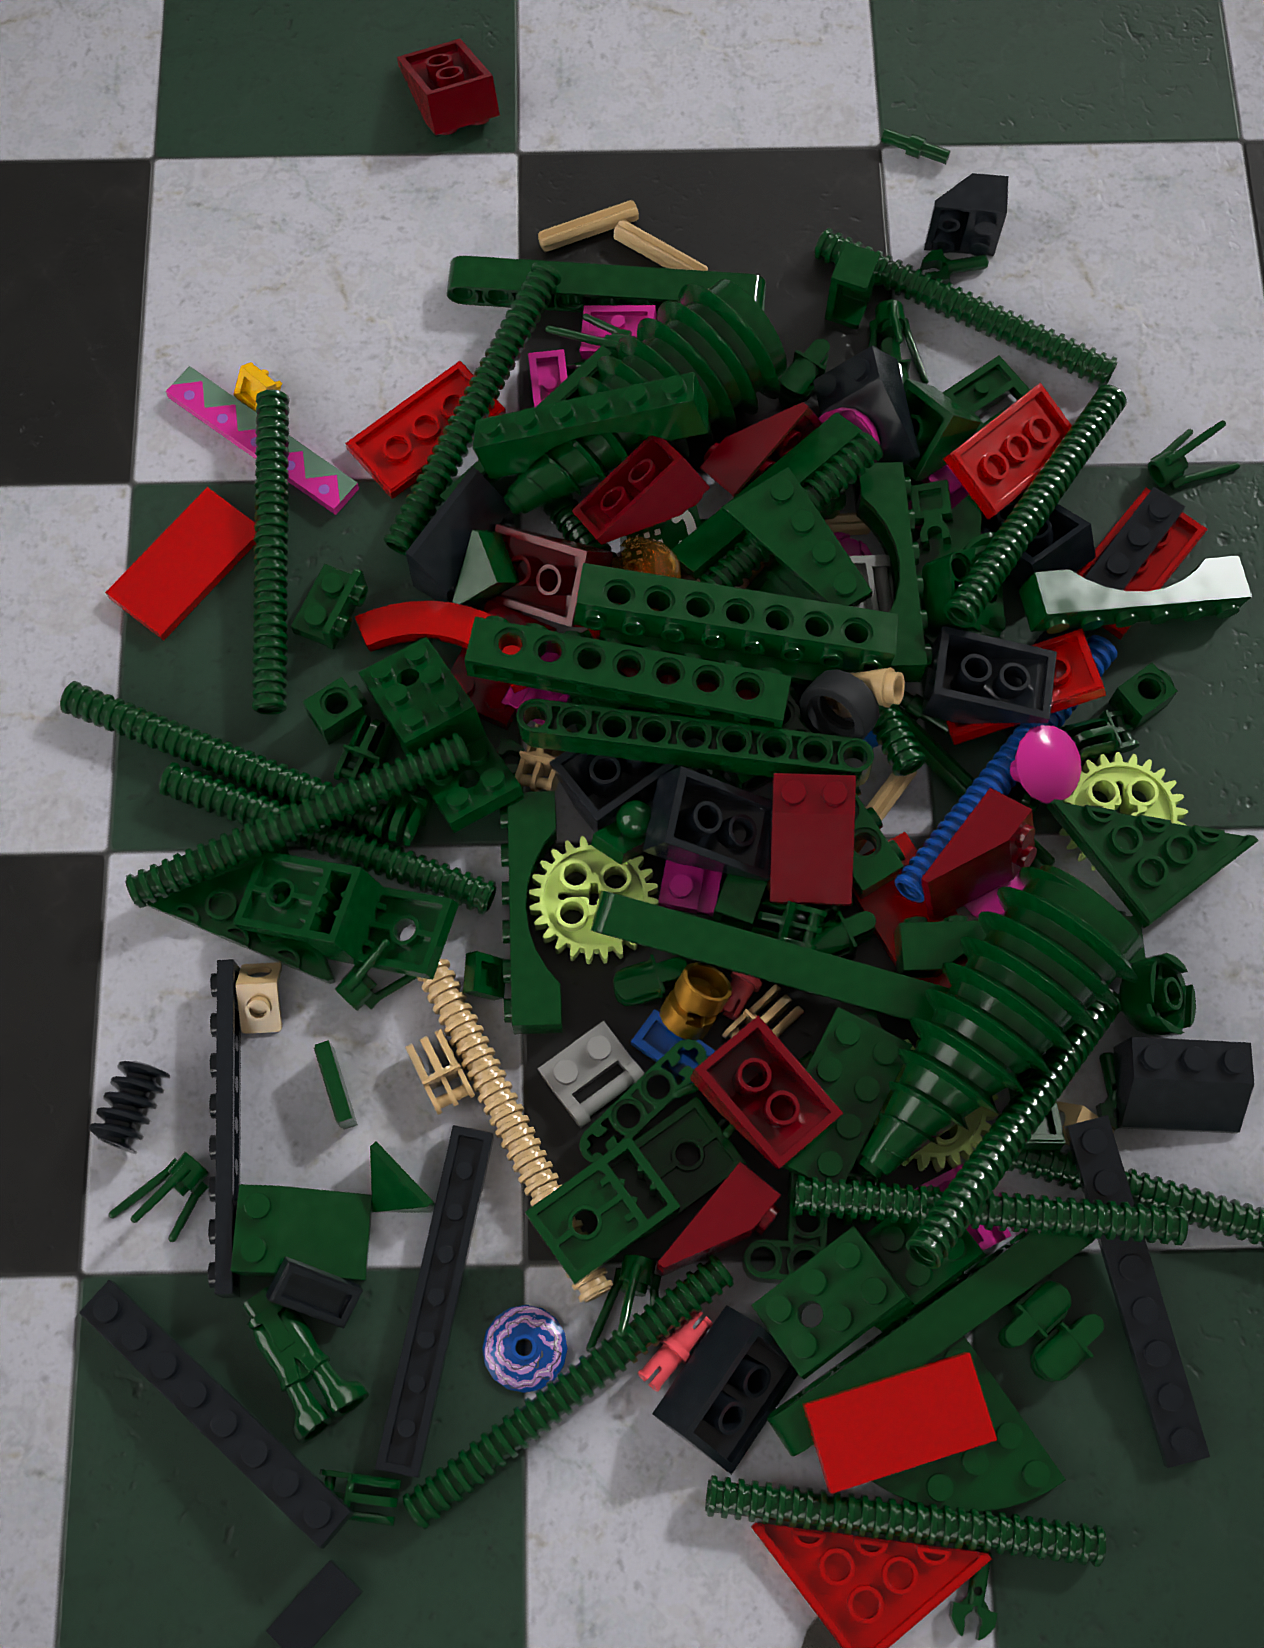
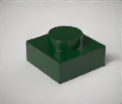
(484, 976)

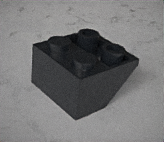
(969, 216)

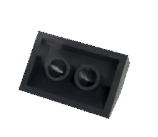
(440, 548)
(604, 784)
(1182, 1084)
(727, 1389)

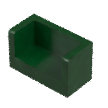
(852, 285)

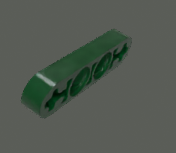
(640, 1097)

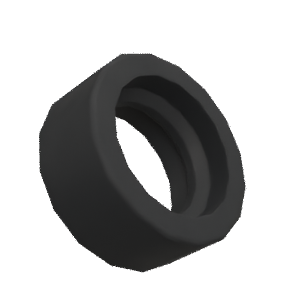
(851, 694)

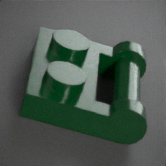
(986, 388)

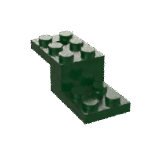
(435, 710)
(345, 913)
(634, 1190)
(859, 1286)

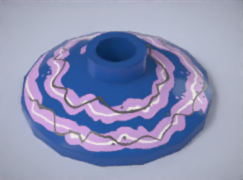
(529, 1371)

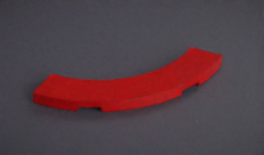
(422, 619)

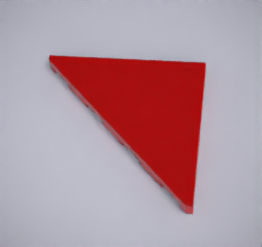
(865, 1585)

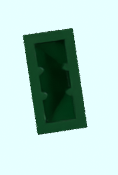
(393, 1188)

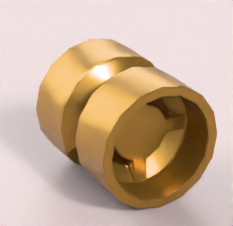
(695, 1001)

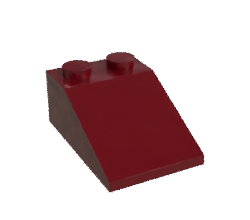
(450, 86)
(756, 448)
(641, 492)
(547, 573)
(812, 839)
(981, 854)
(765, 1093)
(727, 1218)

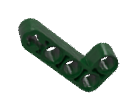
(795, 1243)

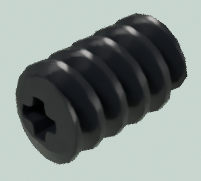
(128, 1104)

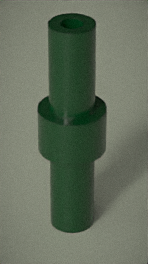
(915, 146)
(913, 706)

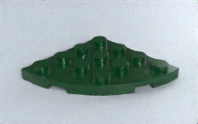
(985, 1476)

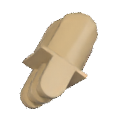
(537, 762)
(770, 1016)
(441, 1075)

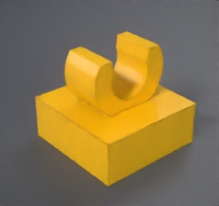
(251, 382)

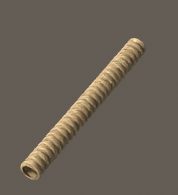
(500, 1102)

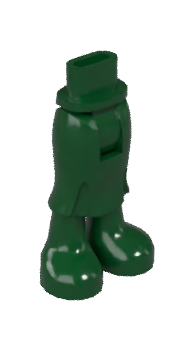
(296, 1360)

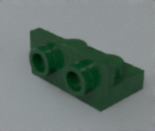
(330, 605)

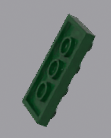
(855, 1072)

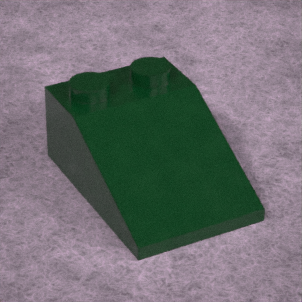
(304, 1224)

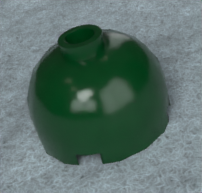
(1160, 999)

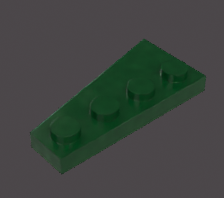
(794, 531)

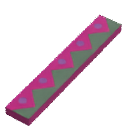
(238, 425)

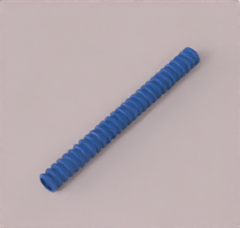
(994, 776)

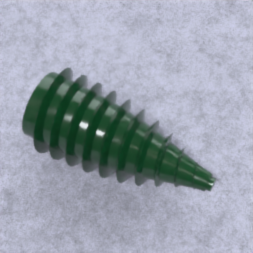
(706, 332)
(1004, 1008)

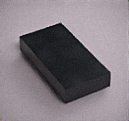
(314, 1292)
(315, 1609)

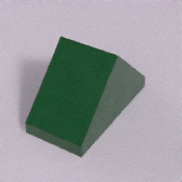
(485, 569)

